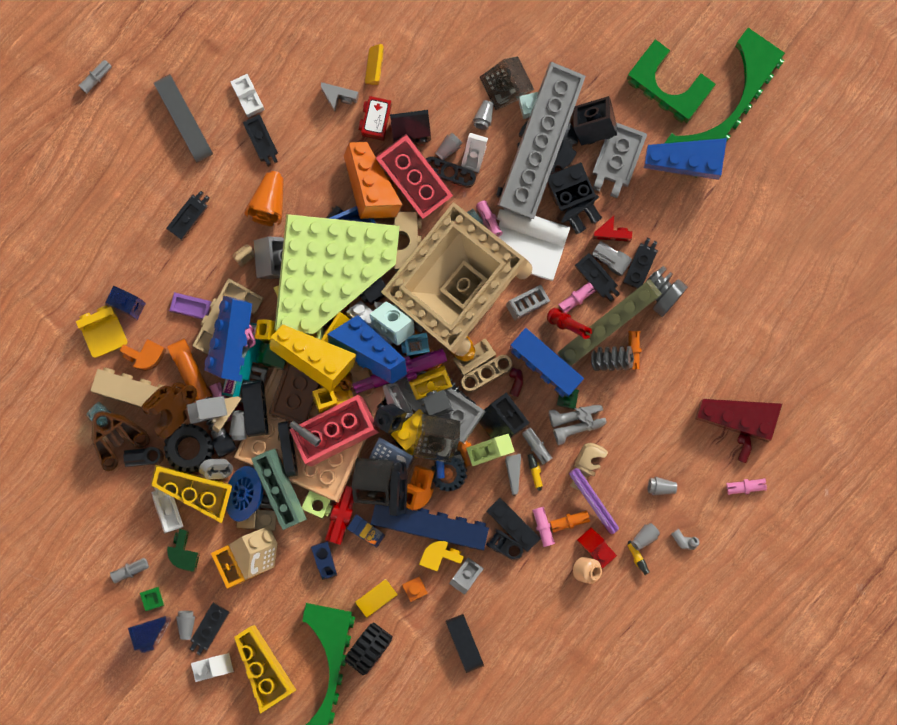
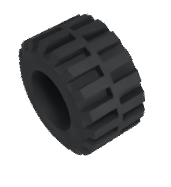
(173, 441)
(368, 648)

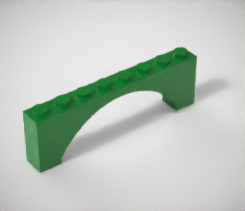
(759, 61)
(332, 629)

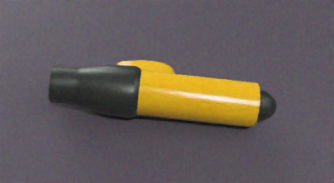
(535, 470)
(638, 559)

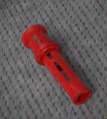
(564, 321)

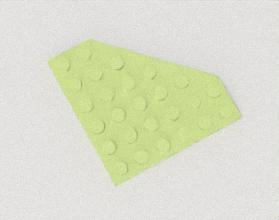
(328, 267)

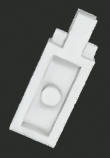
(167, 511)

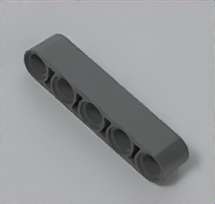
(183, 118)

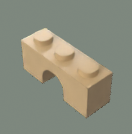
(409, 225)

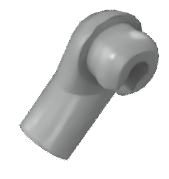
(685, 542)

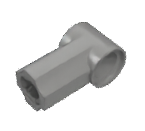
(616, 261)

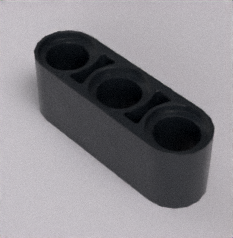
(255, 408)
(464, 643)

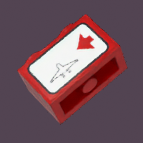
(376, 118)

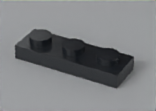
(513, 524)

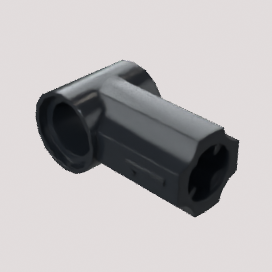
(140, 457)

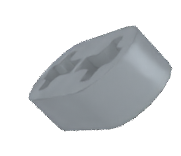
(215, 468)

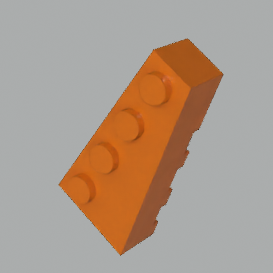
(369, 183)

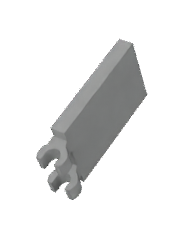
(619, 158)

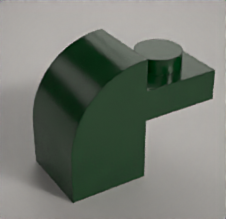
(269, 358)
(179, 556)

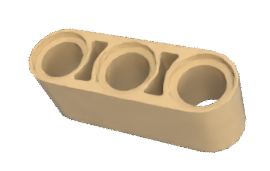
(493, 367)

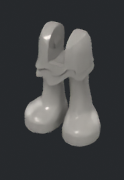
(582, 414)

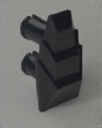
(571, 215)

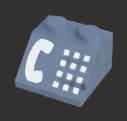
(386, 451)

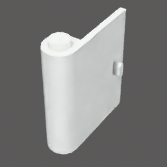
(535, 239)

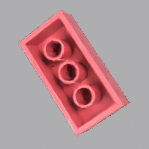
(414, 176)
(338, 430)

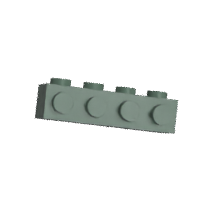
(278, 489)

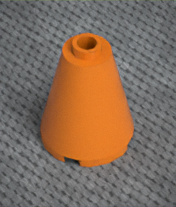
(267, 201)

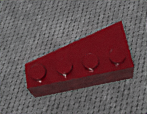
(743, 417)

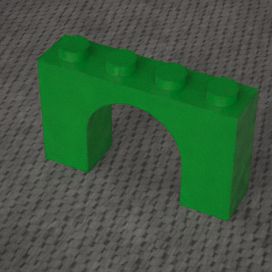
(681, 105)

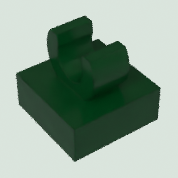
(568, 402)

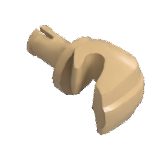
(584, 458)

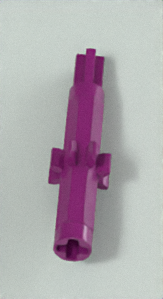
(413, 366)

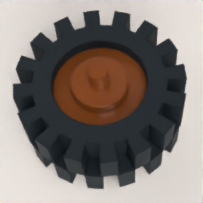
(454, 475)

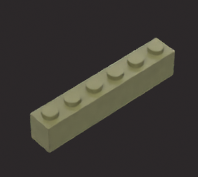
(610, 322)

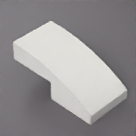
(247, 95)

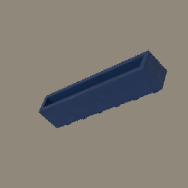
(432, 526)

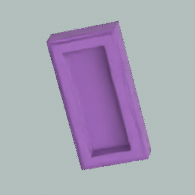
(190, 306)

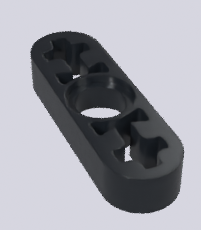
(464, 171)
(287, 448)

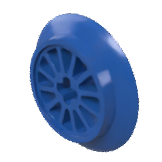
(245, 493)

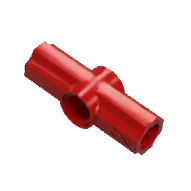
(340, 517)

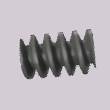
(612, 360)

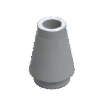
(484, 115)
(448, 146)
(238, 427)
(660, 486)
(646, 535)
(185, 624)

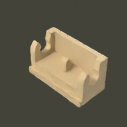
(483, 354)

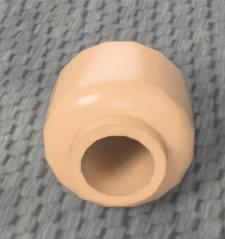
(587, 570)

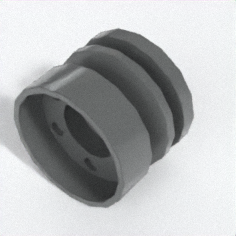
(669, 291)

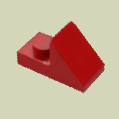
(606, 232)
(596, 547)

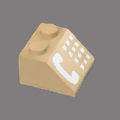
(255, 552)

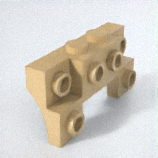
(230, 289)

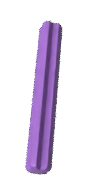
(594, 501)

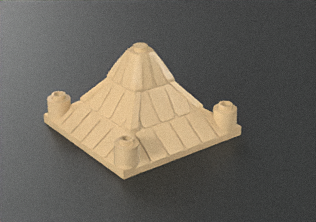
(455, 278)

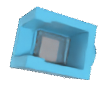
(416, 345)

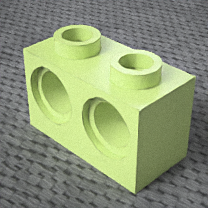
(490, 449)
(313, 497)

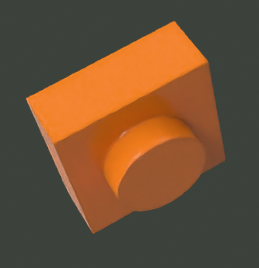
(414, 588)

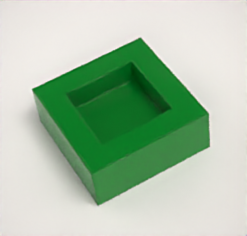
(152, 599)

